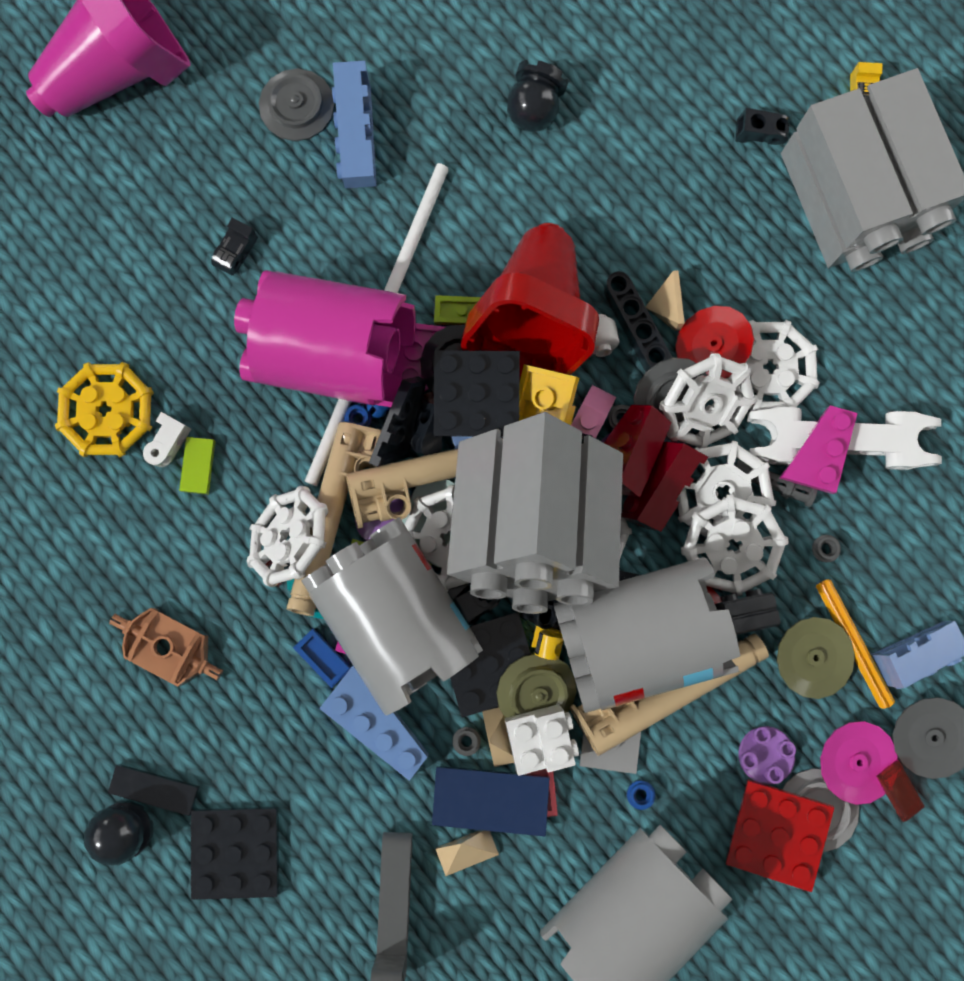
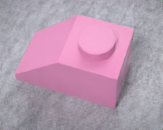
(593, 411)

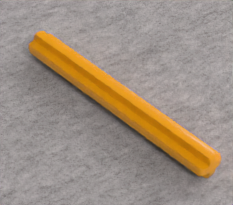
(862, 656)

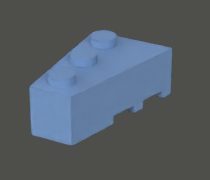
(920, 654)

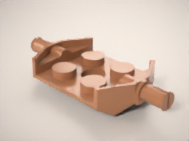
(187, 647)

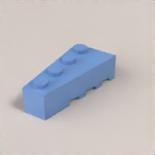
(354, 124)
(361, 716)

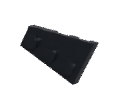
(397, 430)

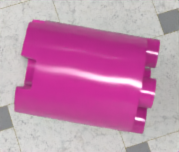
(324, 337)

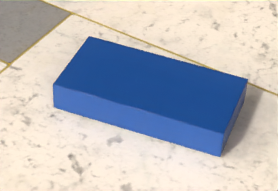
(322, 657)

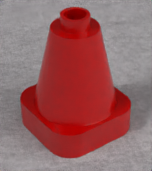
(536, 306)

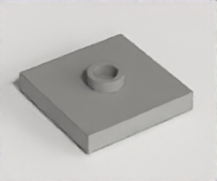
(620, 758)

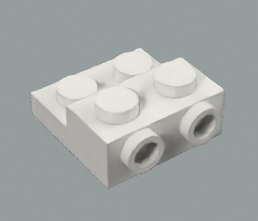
(541, 740)

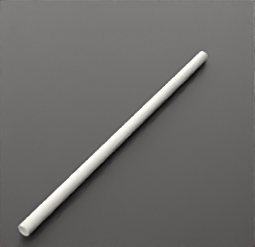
(393, 285)

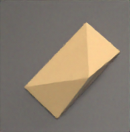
(668, 303)
(497, 737)
(466, 851)

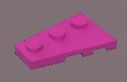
(824, 452)

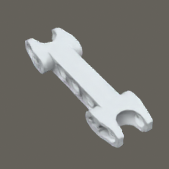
(893, 439)

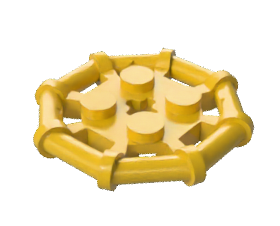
(93, 398)

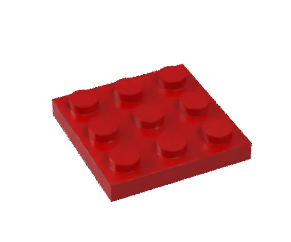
(779, 835)

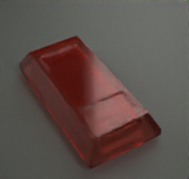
(900, 791)

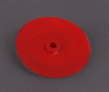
(716, 331)

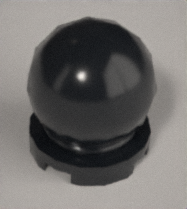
(534, 98)
(118, 833)

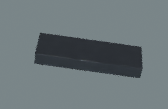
(153, 789)

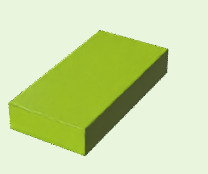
(197, 465)

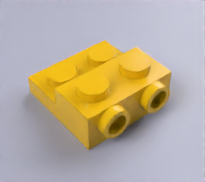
(546, 392)

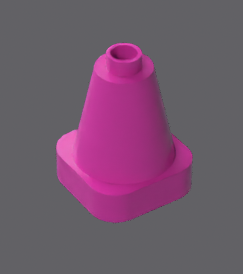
(102, 52)

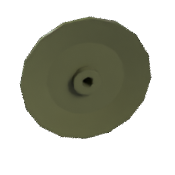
(815, 657)
(534, 685)

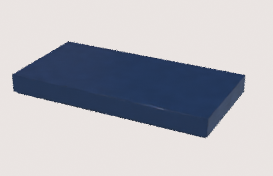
(491, 801)

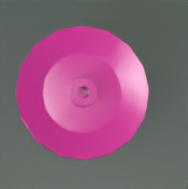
(854, 759)

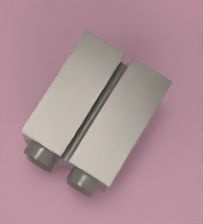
(874, 171)
(536, 515)

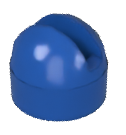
(380, 410)

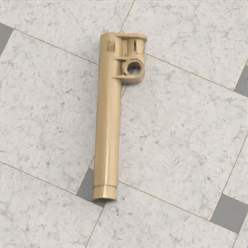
(349, 453)
(377, 487)
(617, 724)

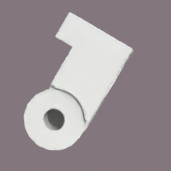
(166, 442)

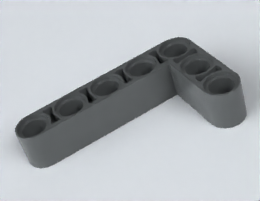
(393, 908)

